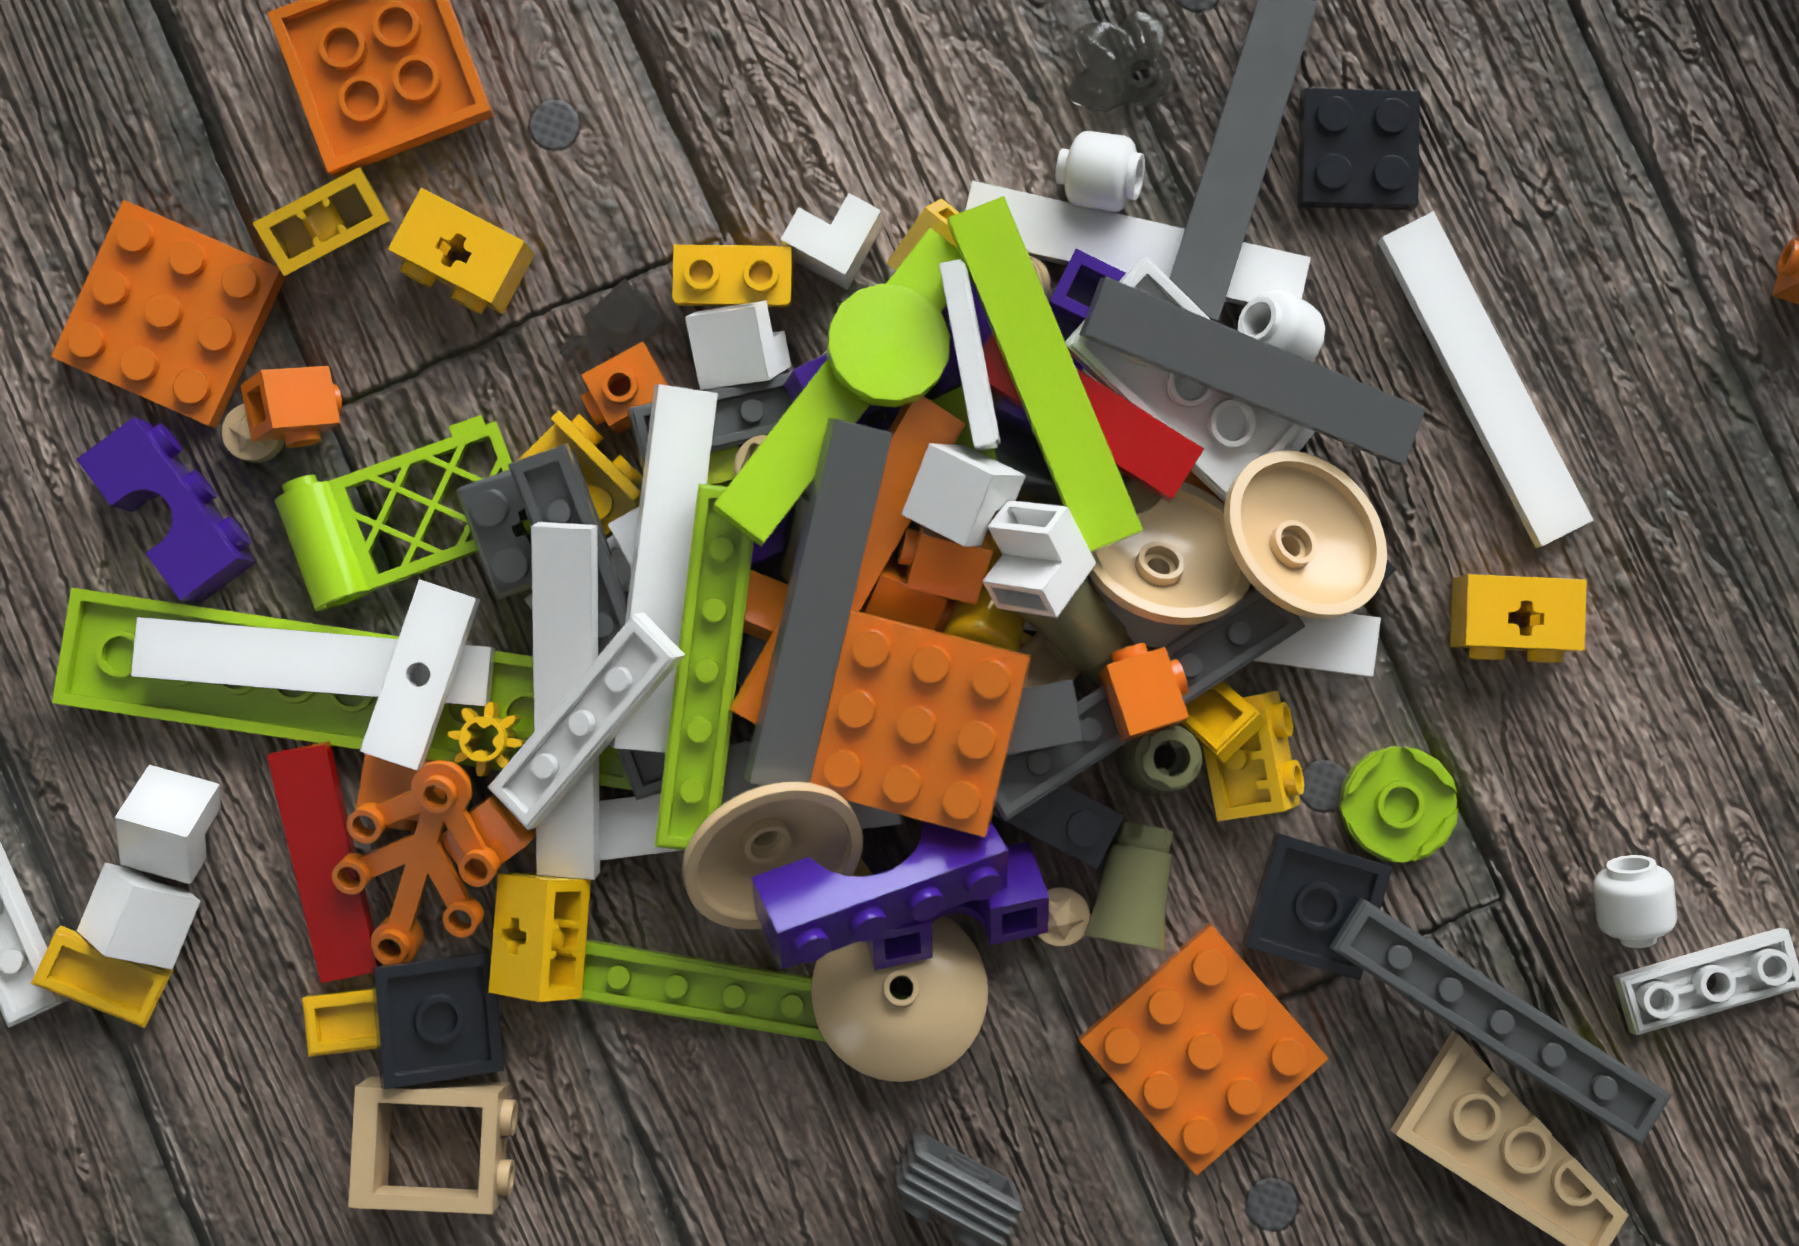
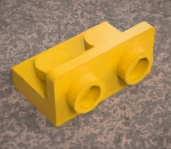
(732, 275)
(610, 483)
(1261, 772)

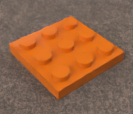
(378, 75)
(169, 314)
(920, 722)
(1203, 1048)

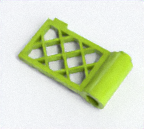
(328, 531)

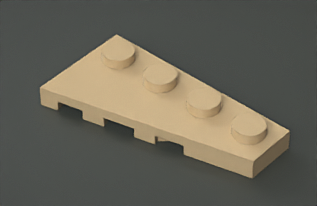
(1492, 1141)

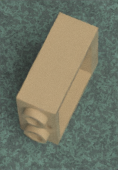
(372, 1146)

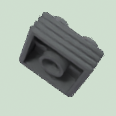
(498, 529)
(958, 1190)

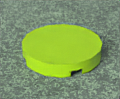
(888, 345)
(1398, 804)

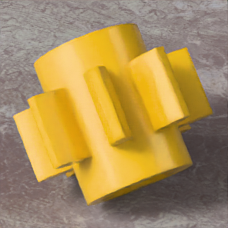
(470, 736)

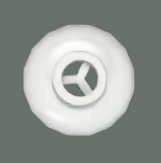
(1101, 171)
(1284, 322)
(1635, 901)

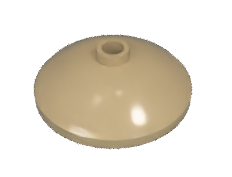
(1305, 535)
(1177, 565)
(759, 834)
(907, 1036)

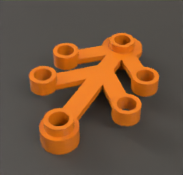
(422, 858)

